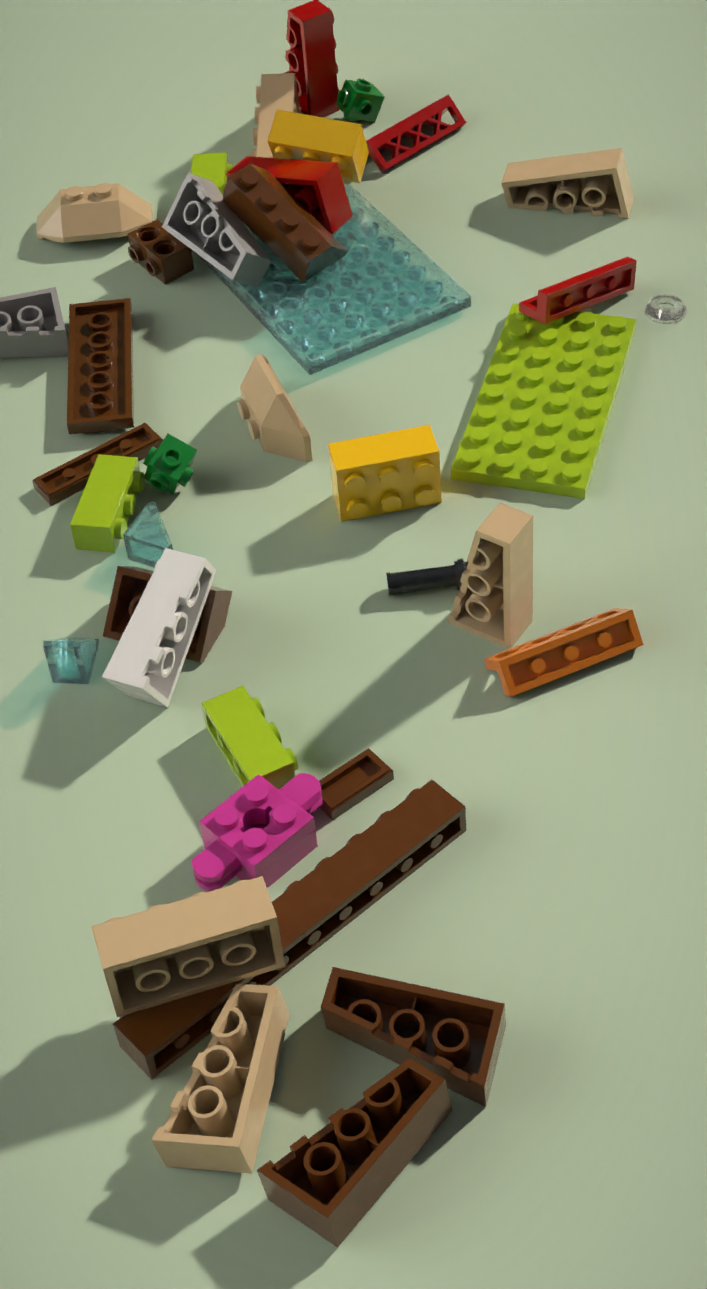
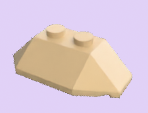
(92, 214)
(271, 413)

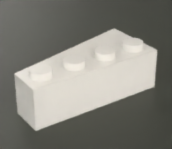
(161, 628)

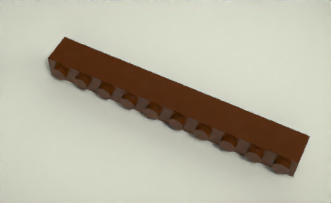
(308, 916)

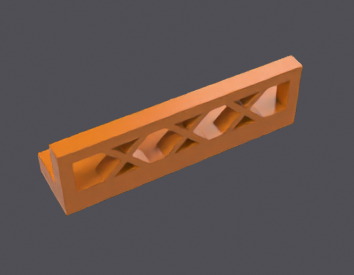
(565, 650)

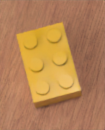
(320, 139)
(385, 473)

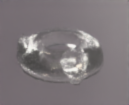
(665, 315)

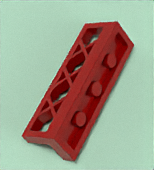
(411, 127)
(581, 291)

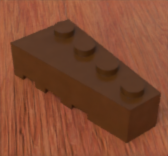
(434, 1027)
(357, 1156)

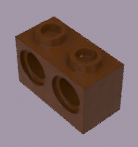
(160, 252)

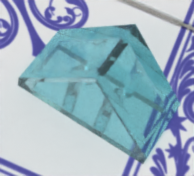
(147, 537)
(71, 659)

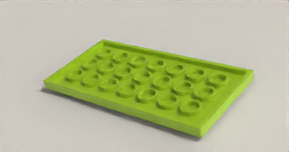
(545, 403)

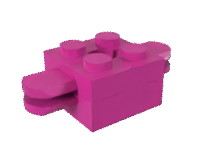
(277, 842)

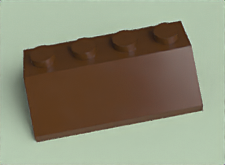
(281, 222)

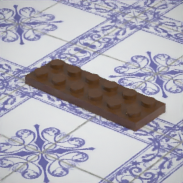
(100, 366)

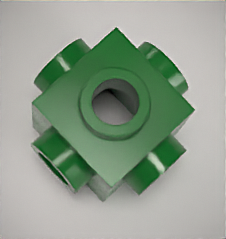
(359, 100)
(169, 464)

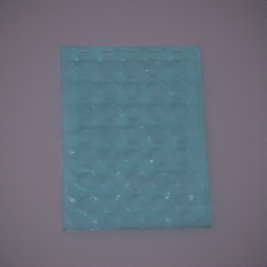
(357, 302)

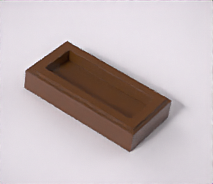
(353, 783)

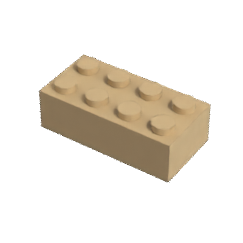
(189, 946)

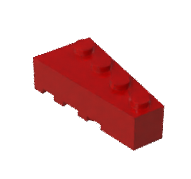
(313, 57)
(313, 183)

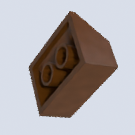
(125, 596)

